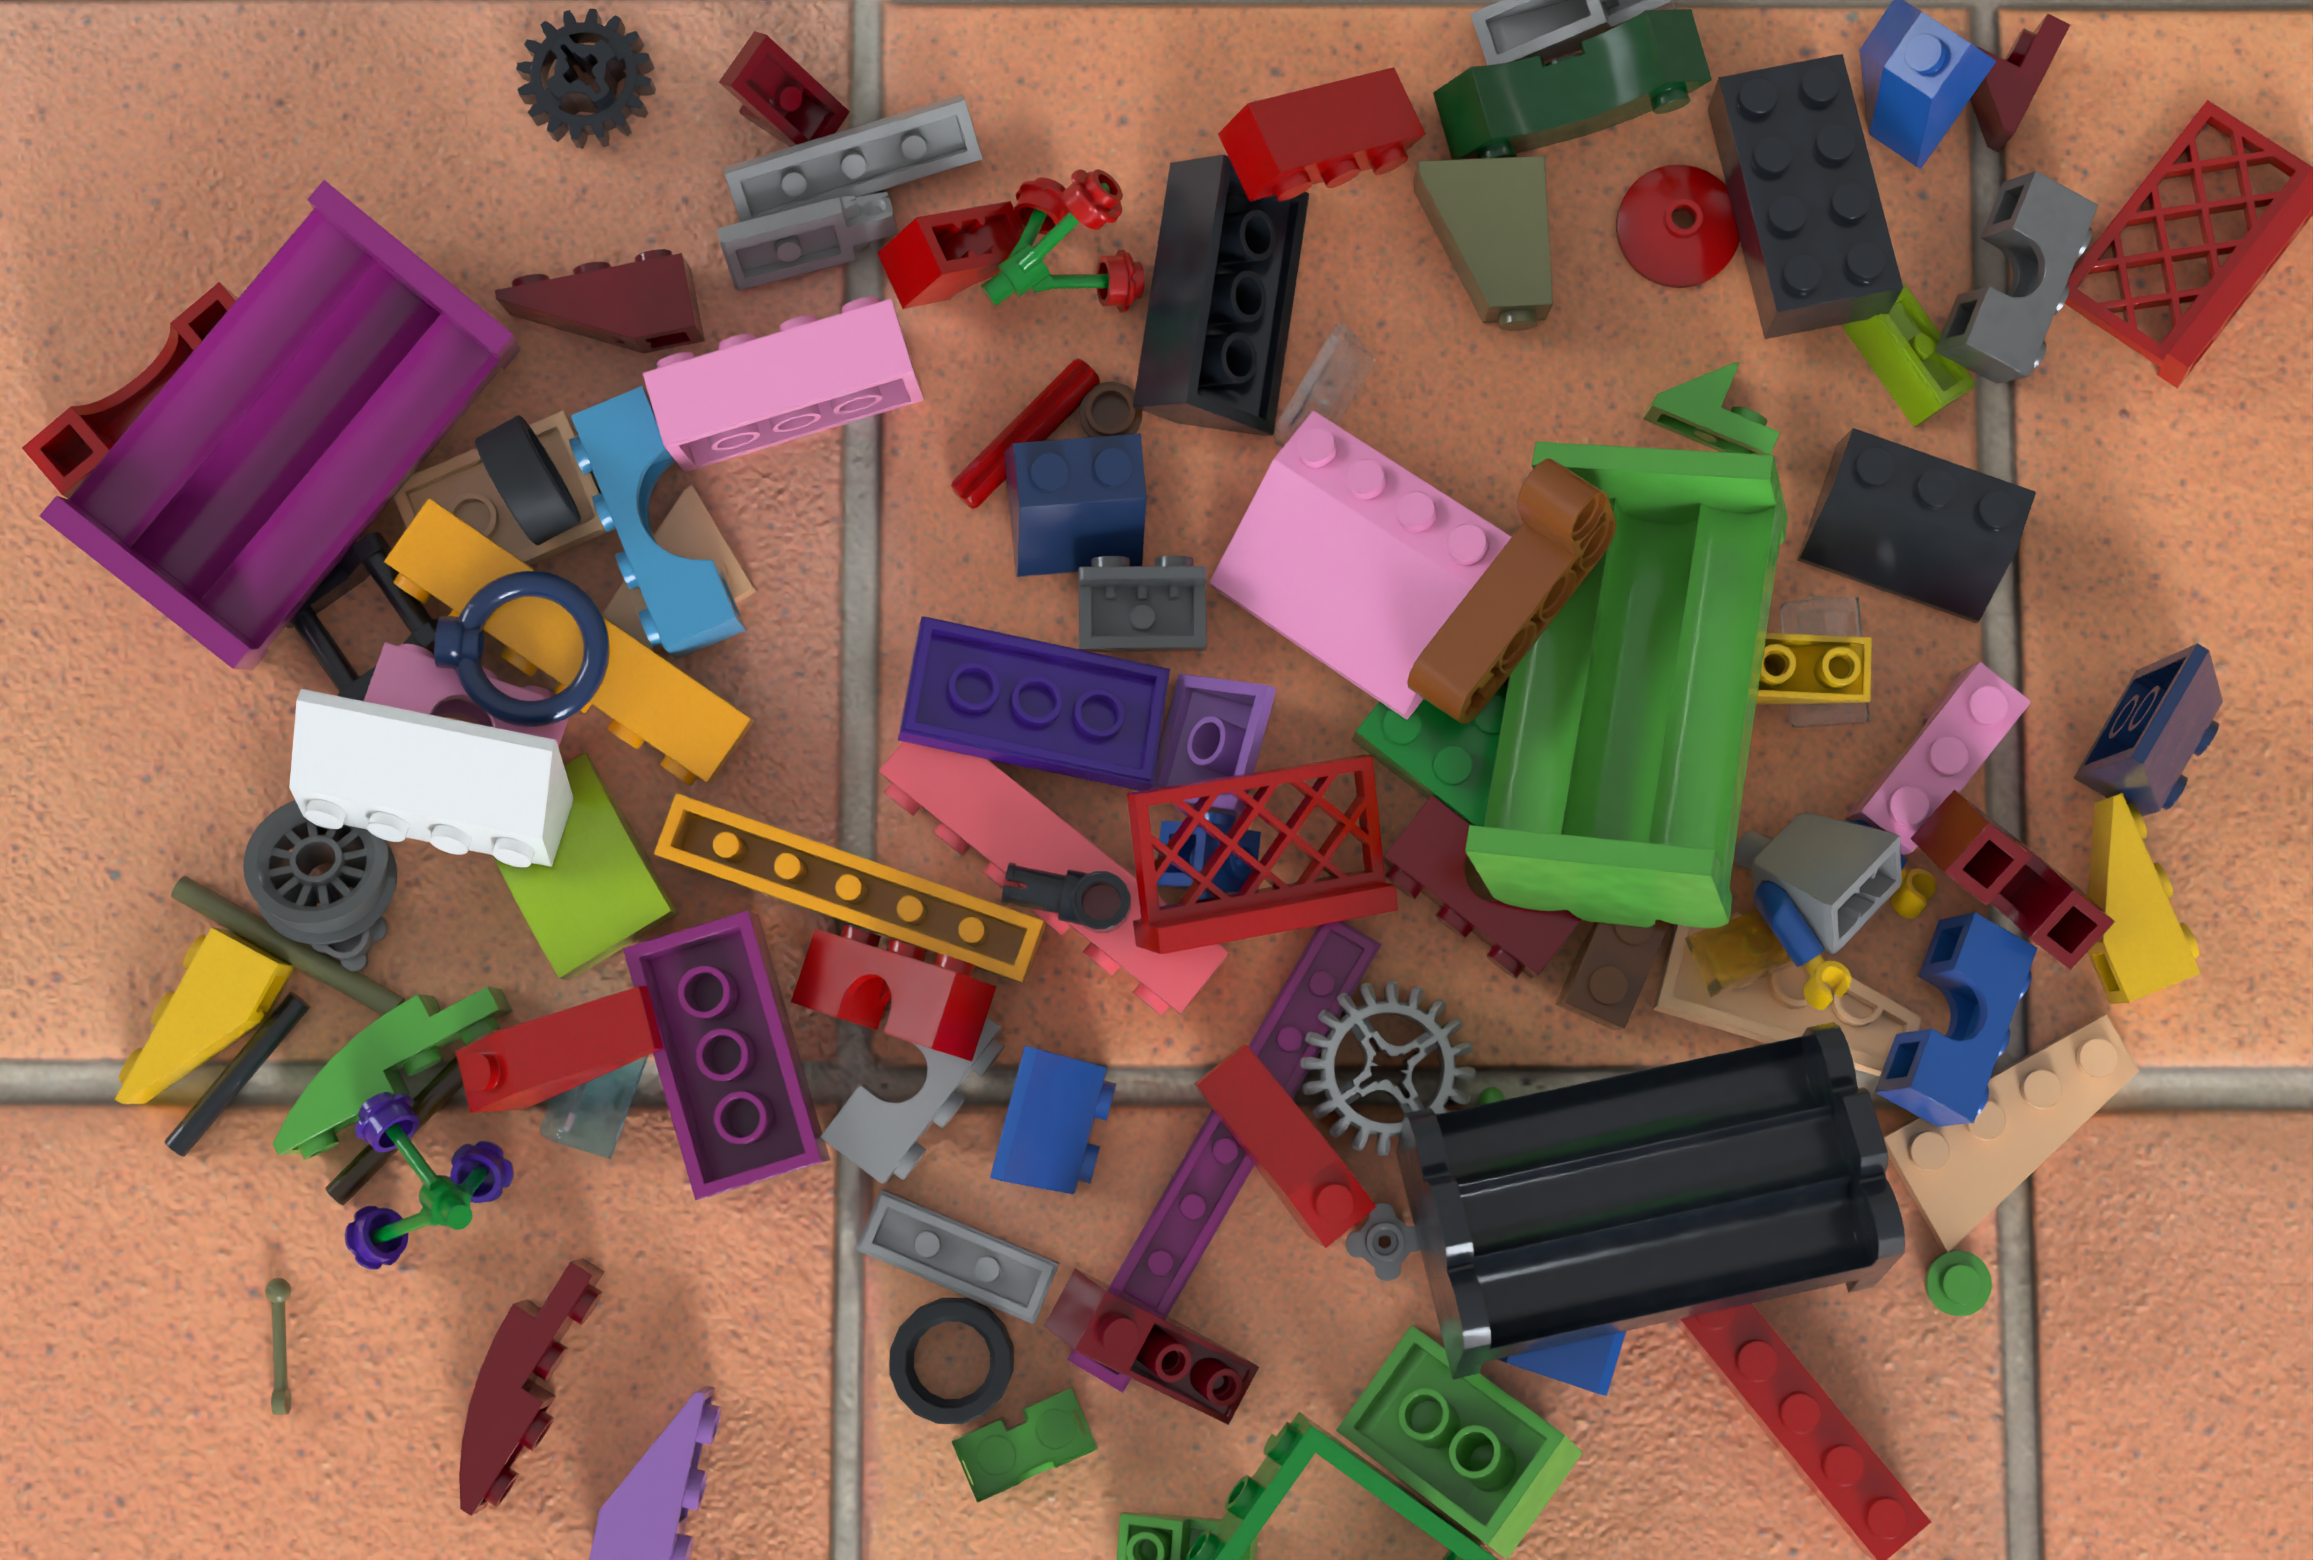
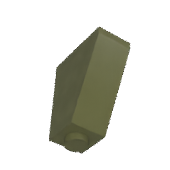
(1494, 232)

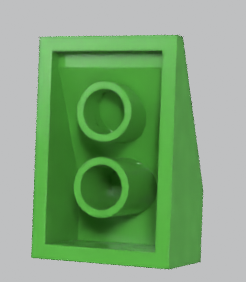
(1460, 1442)

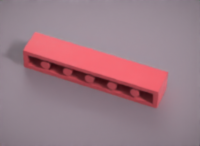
(1007, 824)

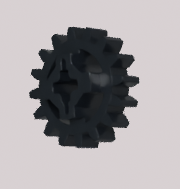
(602, 61)

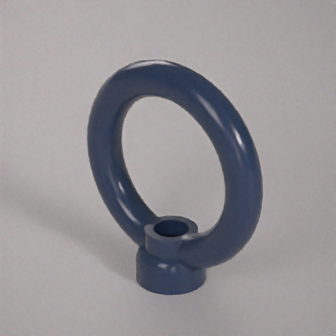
(461, 644)

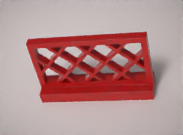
(2229, 284)
(1254, 910)

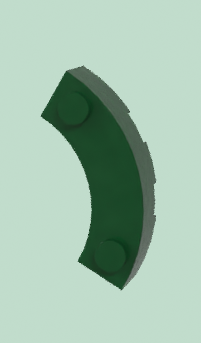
(1617, 77)

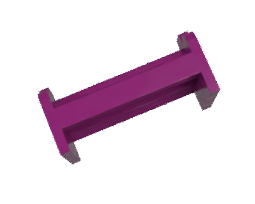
(285, 431)

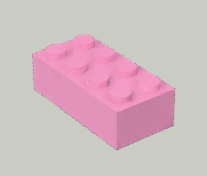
(782, 384)

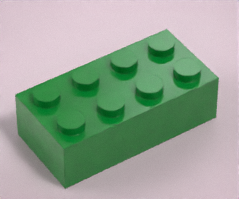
(1439, 752)

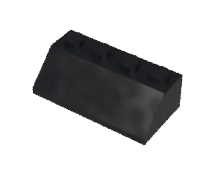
(1219, 301)

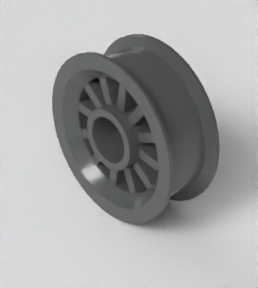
(289, 895)

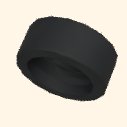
(527, 480)
(906, 1381)

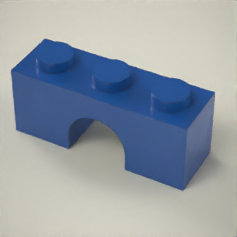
(1982, 978)

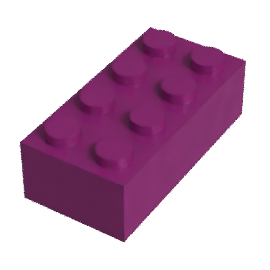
(728, 1055)

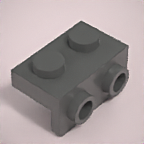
(1142, 605)

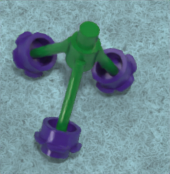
(475, 1177)

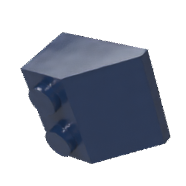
(1075, 502)

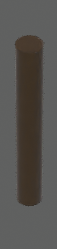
(369, 1161)

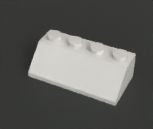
(428, 779)

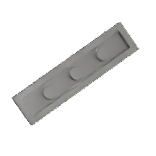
(856, 160)

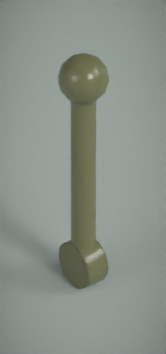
(278, 1292)

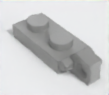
(804, 238)

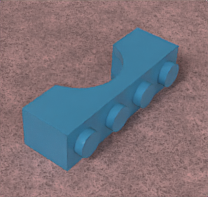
(683, 596)

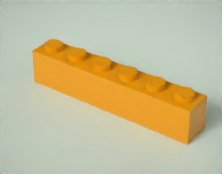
(640, 688)
(850, 888)

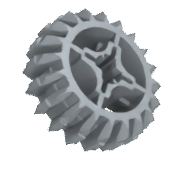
(1356, 1020)

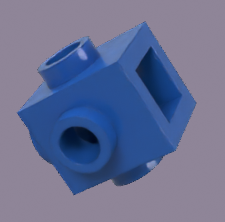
(1200, 848)

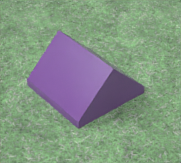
(1213, 734)

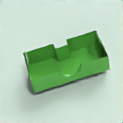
(1004, 1456)

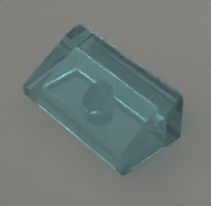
(593, 1112)

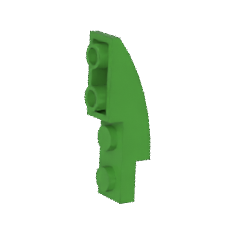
(371, 1064)

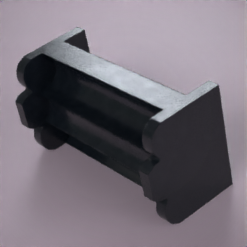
(1649, 1197)

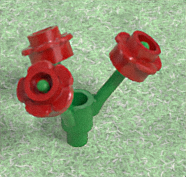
(1054, 211)

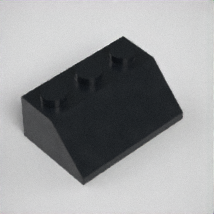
(1915, 525)

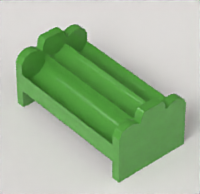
(1640, 698)

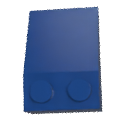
(1052, 1122)

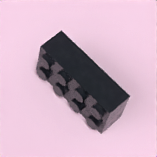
(1804, 196)

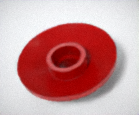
(1662, 249)

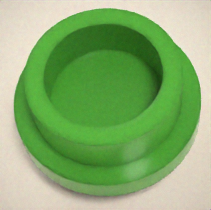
(1958, 1283)

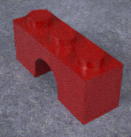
(929, 1005)

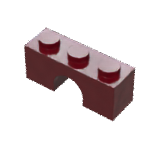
(1432, 860)
(2012, 879)

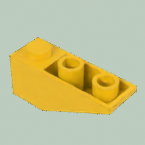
(1815, 669)
(2146, 943)
(218, 1002)

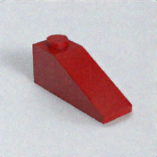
(558, 1051)
(1285, 1147)

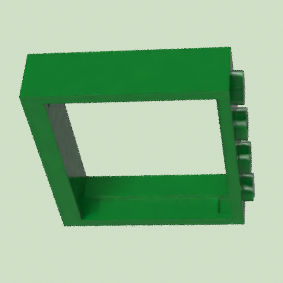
(1287, 1455)

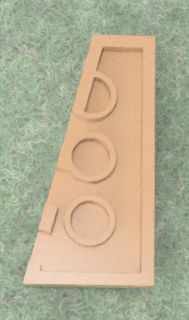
(1776, 1007)
(2031, 1110)

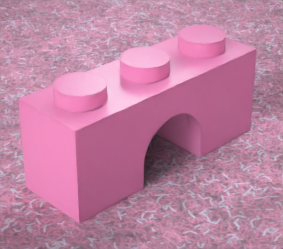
(411, 681)
(1944, 755)

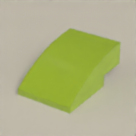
(599, 885)

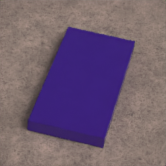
(1034, 704)

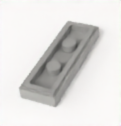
(957, 1256)

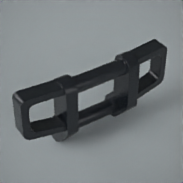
(361, 560)

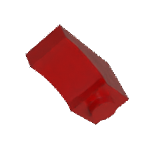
(949, 252)

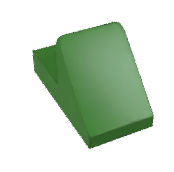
(1697, 414)

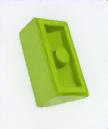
(1903, 358)

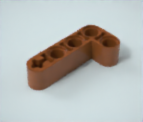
(1519, 594)

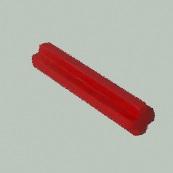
(1031, 425)

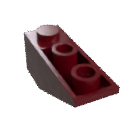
(628, 305)
(1149, 1347)

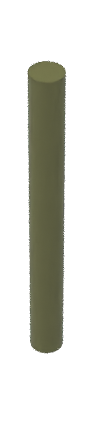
(295, 953)

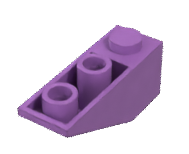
(652, 1504)

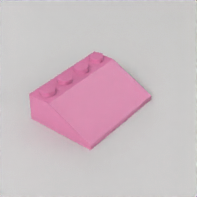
(1354, 558)

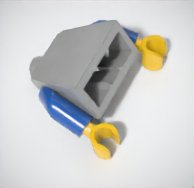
(1823, 885)

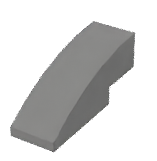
(1550, 27)

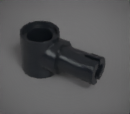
(1065, 895)

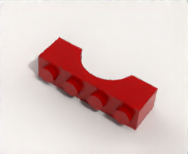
(86, 433)

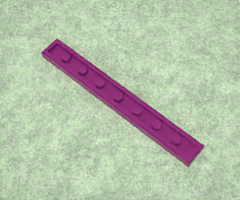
(1215, 1161)

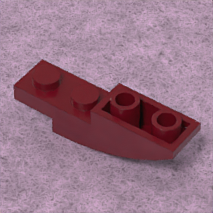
(506, 1402)

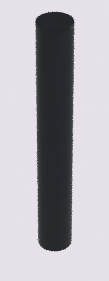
(237, 1074)

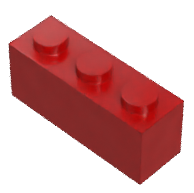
(1322, 135)

